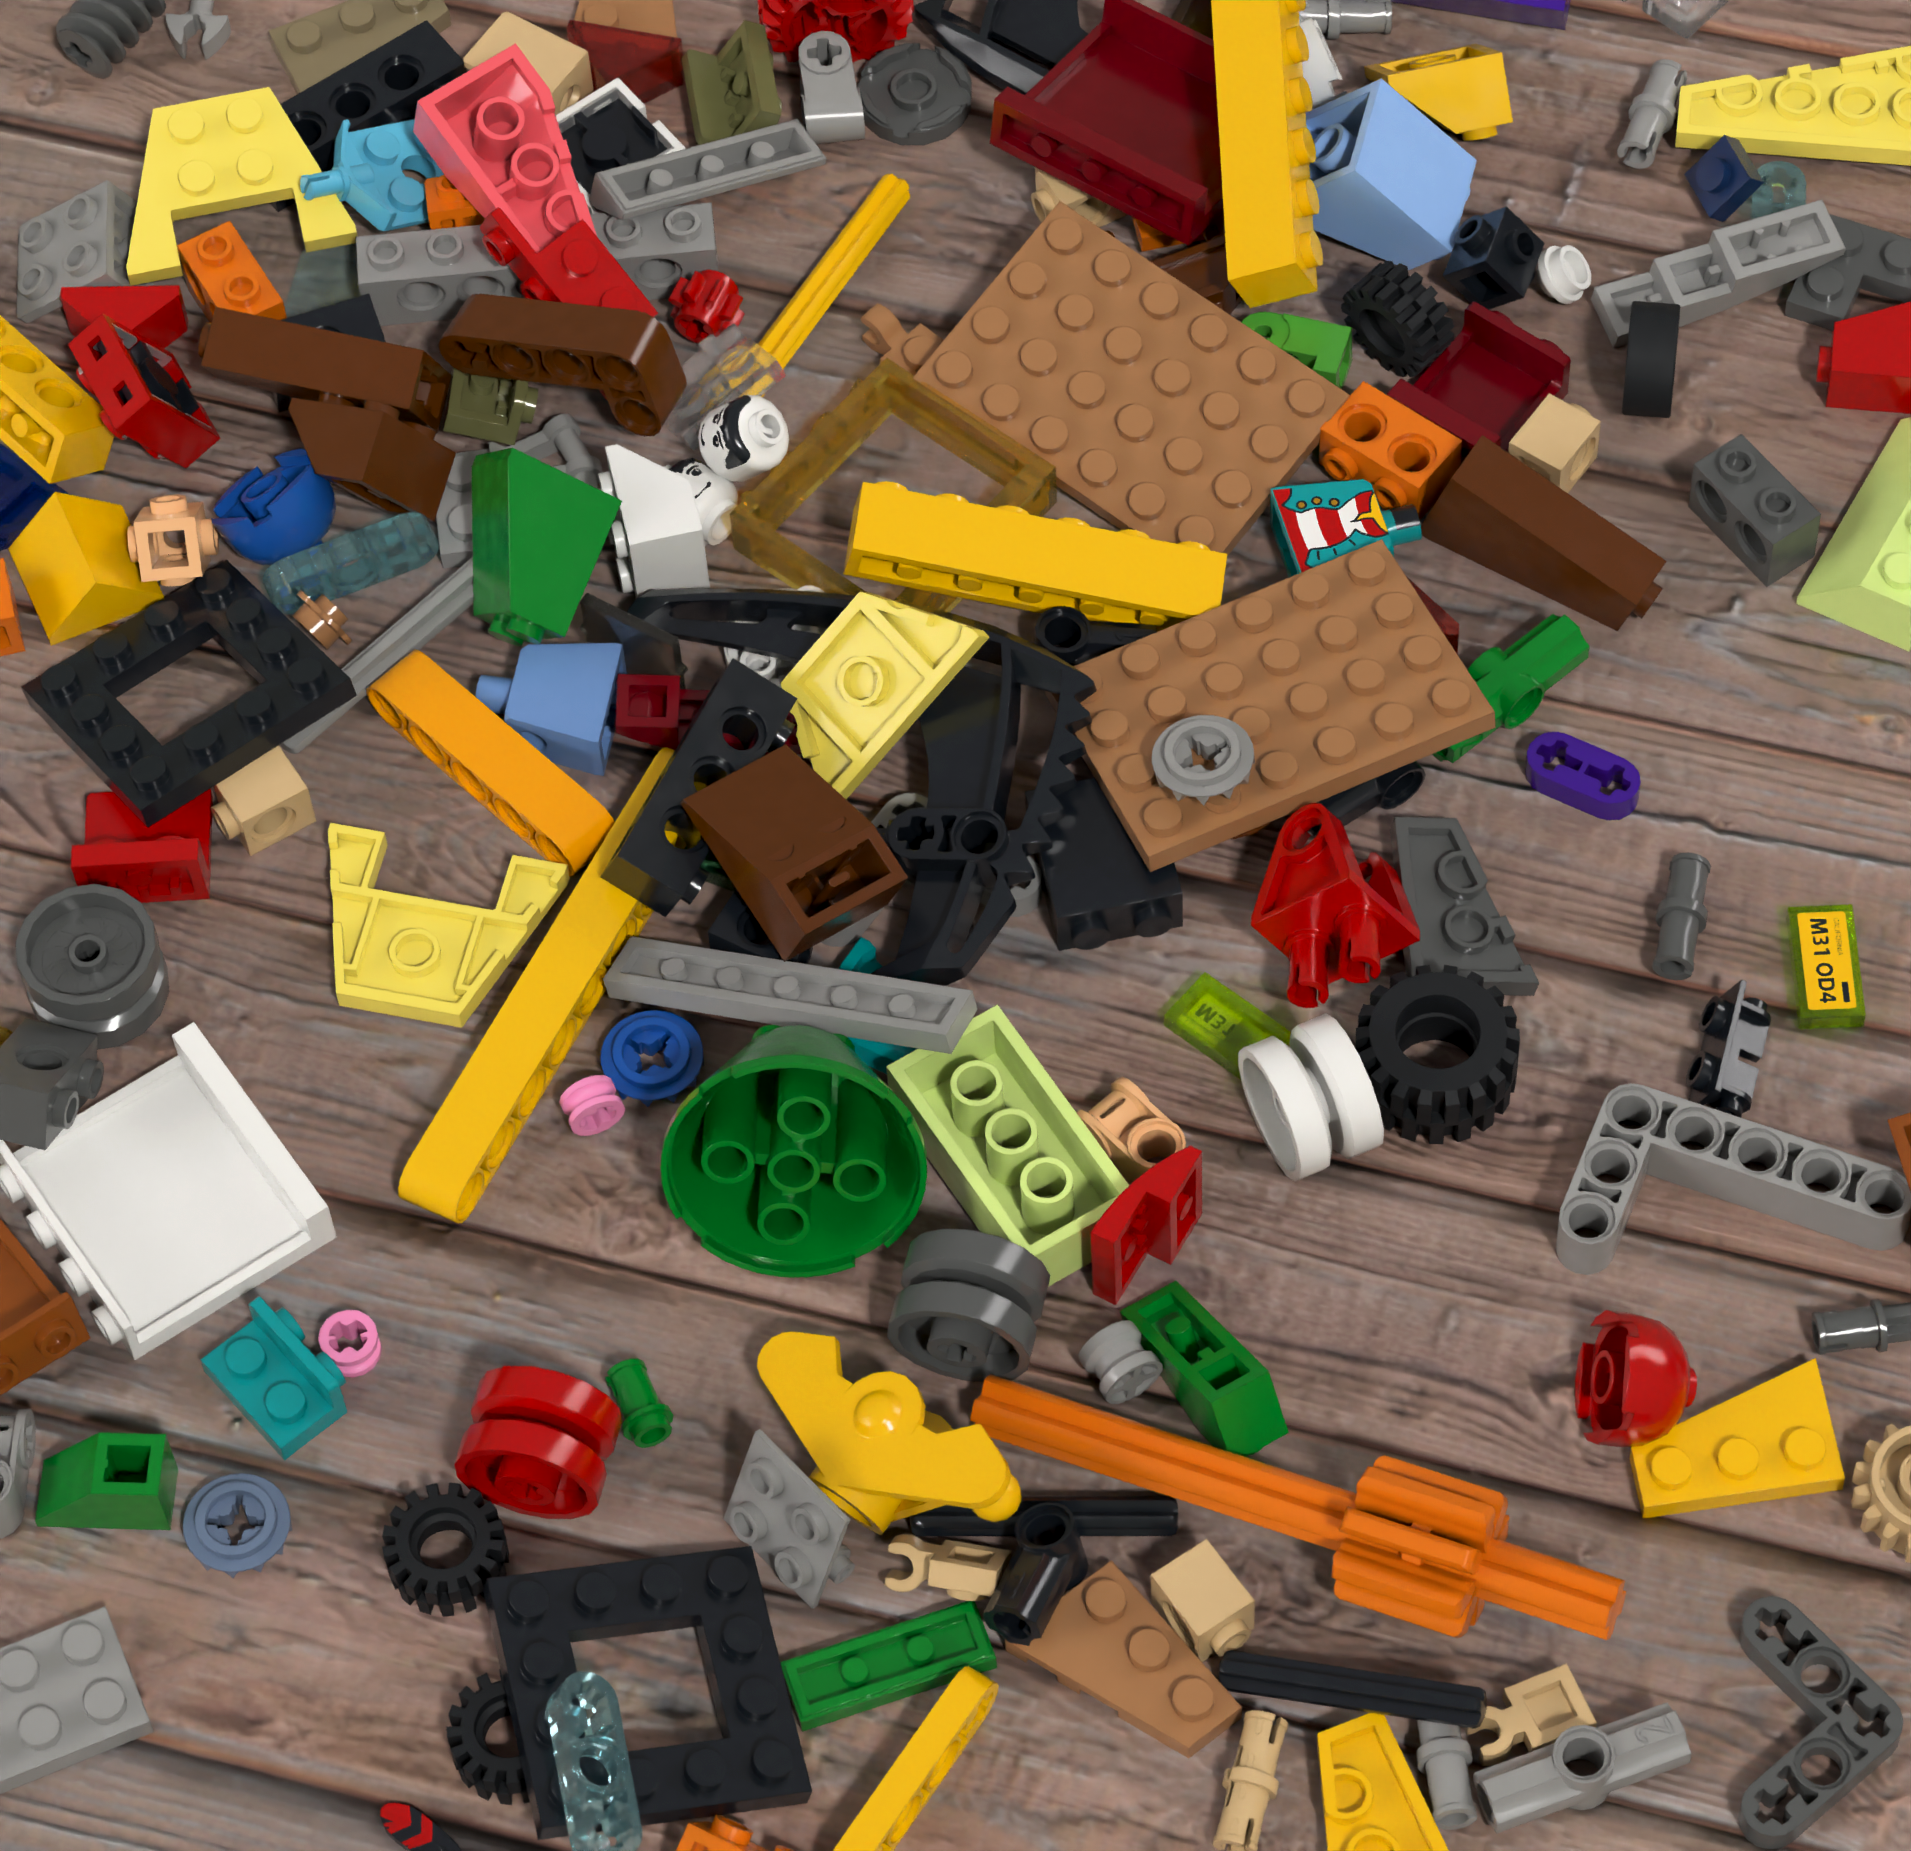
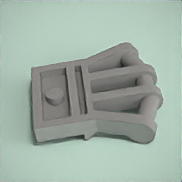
(455, 508)

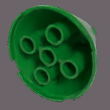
(794, 1157)

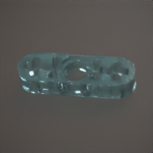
(383, 551)
(607, 1744)

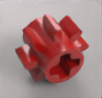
(705, 305)

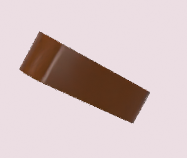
(571, 346)

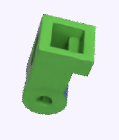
(1315, 343)

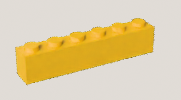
(1265, 149)
(1028, 559)

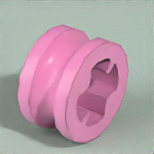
(592, 1105)
(351, 1325)

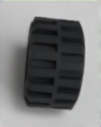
(1446, 1010)

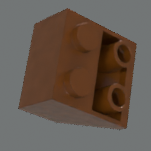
(374, 453)

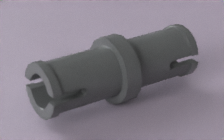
(1681, 916)

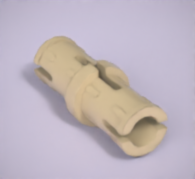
(1250, 1782)

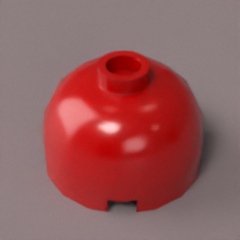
(1632, 1380)

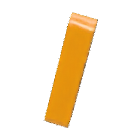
(491, 761)

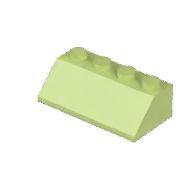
(1867, 563)

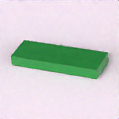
(887, 1665)

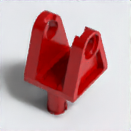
(1325, 911)

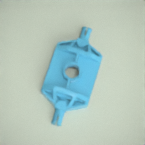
(371, 176)

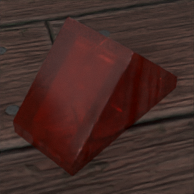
(641, 60)

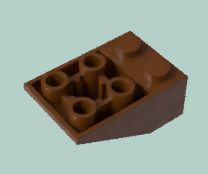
(795, 850)

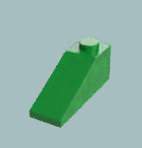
(1209, 1371)

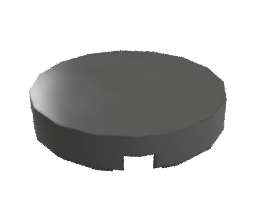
(915, 94)

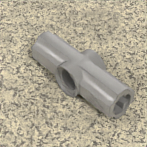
(1621, 1751)

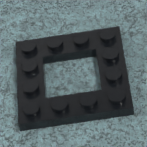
(152, 779)
(719, 1594)

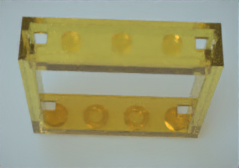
(835, 435)

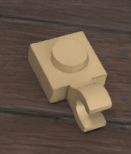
(962, 1568)

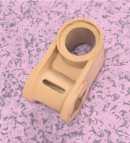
(1132, 1129)

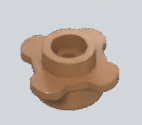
(321, 620)

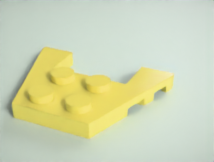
(221, 159)
(424, 953)

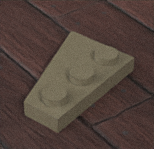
(346, 32)

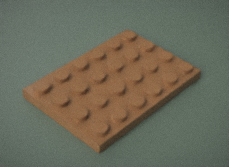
(1133, 387)
(1321, 670)

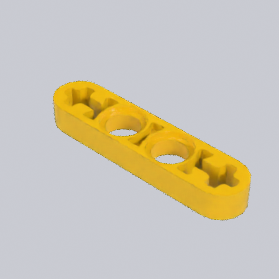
(922, 1764)

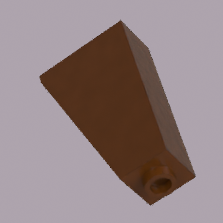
(318, 361)
(1542, 538)

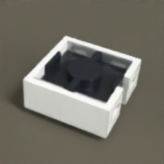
(610, 132)

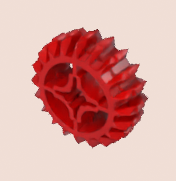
(864, 23)

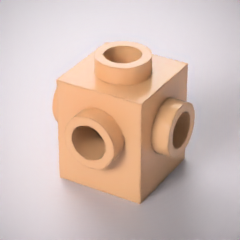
(159, 556)

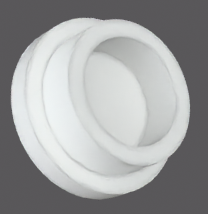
(1563, 273)

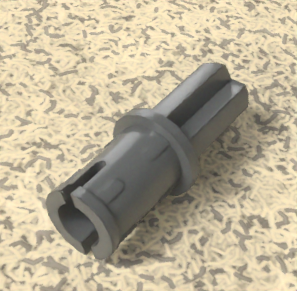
(1861, 1327)

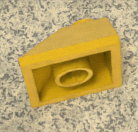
(1453, 87)

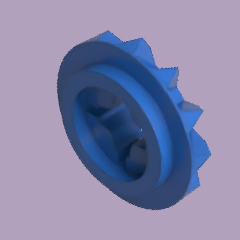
(647, 1034)

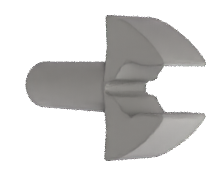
(184, 26)

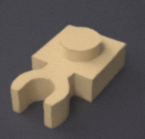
(1534, 1714)

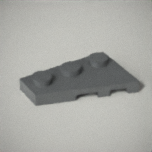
(1454, 907)

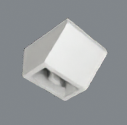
(656, 525)

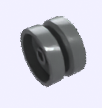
(93, 963)
(968, 1305)

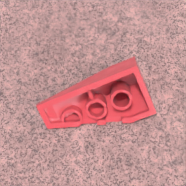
(504, 147)

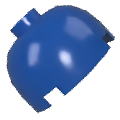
(277, 511)

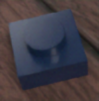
(1724, 178)

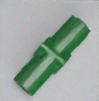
(1521, 674)

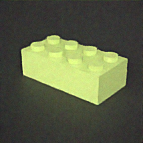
(1009, 1142)

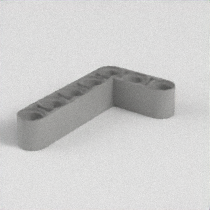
(1721, 1174)

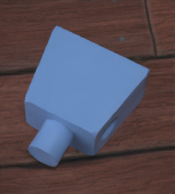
(561, 701)

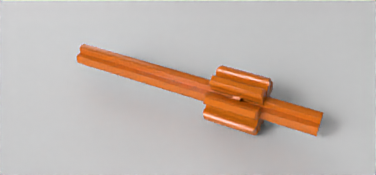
(1402, 1543)

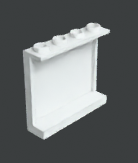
(168, 1199)

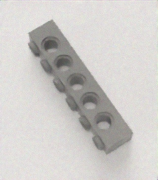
(435, 270)

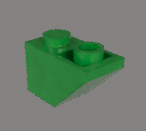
(110, 1484)

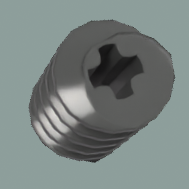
(100, 29)

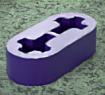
(1582, 776)

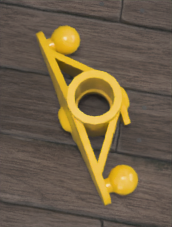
(877, 1443)

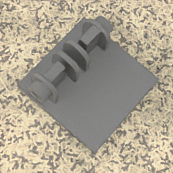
(789, 1521)

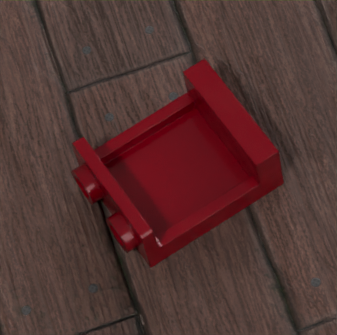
(1487, 380)

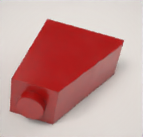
(1869, 362)

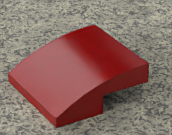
(1145, 1219)

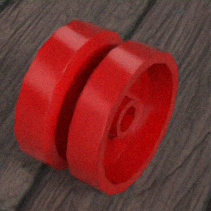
(538, 1442)

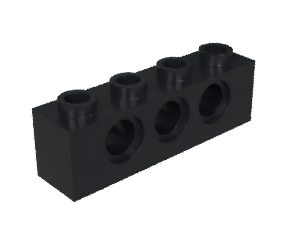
(372, 91)
(645, 859)

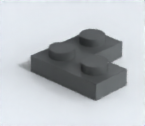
(1871, 262)

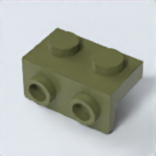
(733, 89)
(488, 406)

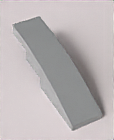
(1728, 270)

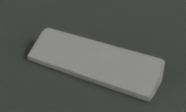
(705, 170)

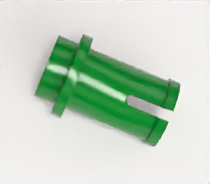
(644, 1416)

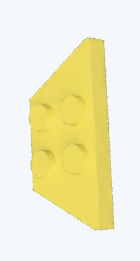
(872, 682)

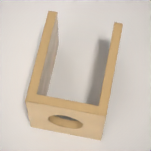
(556, 60)

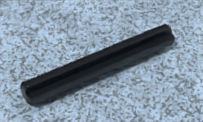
(1091, 1514)
(1353, 1689)

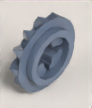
(217, 1506)

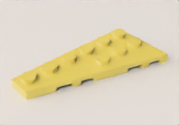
(1824, 113)

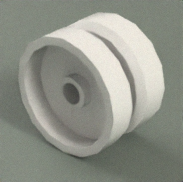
(1311, 1097)

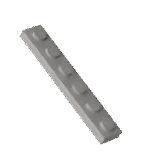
(791, 994)

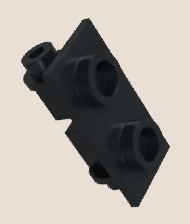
(1730, 1030)

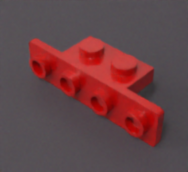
(568, 270)

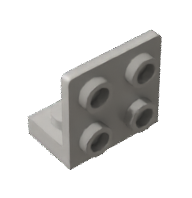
(74, 246)

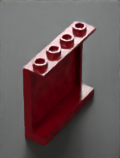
(1127, 120)

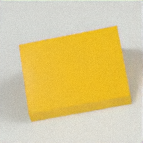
(80, 566)

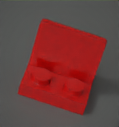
(146, 862)

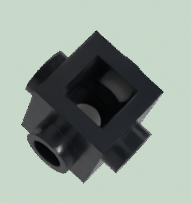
(1493, 258)

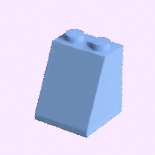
(1387, 176)

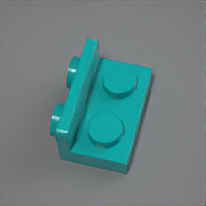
(277, 1379)

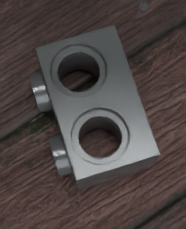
(1754, 510)

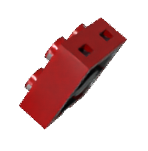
(142, 392)

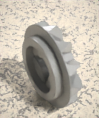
(1213, 739)

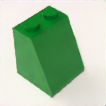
(533, 544)

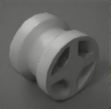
(1120, 1362)

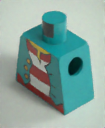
(1334, 519)

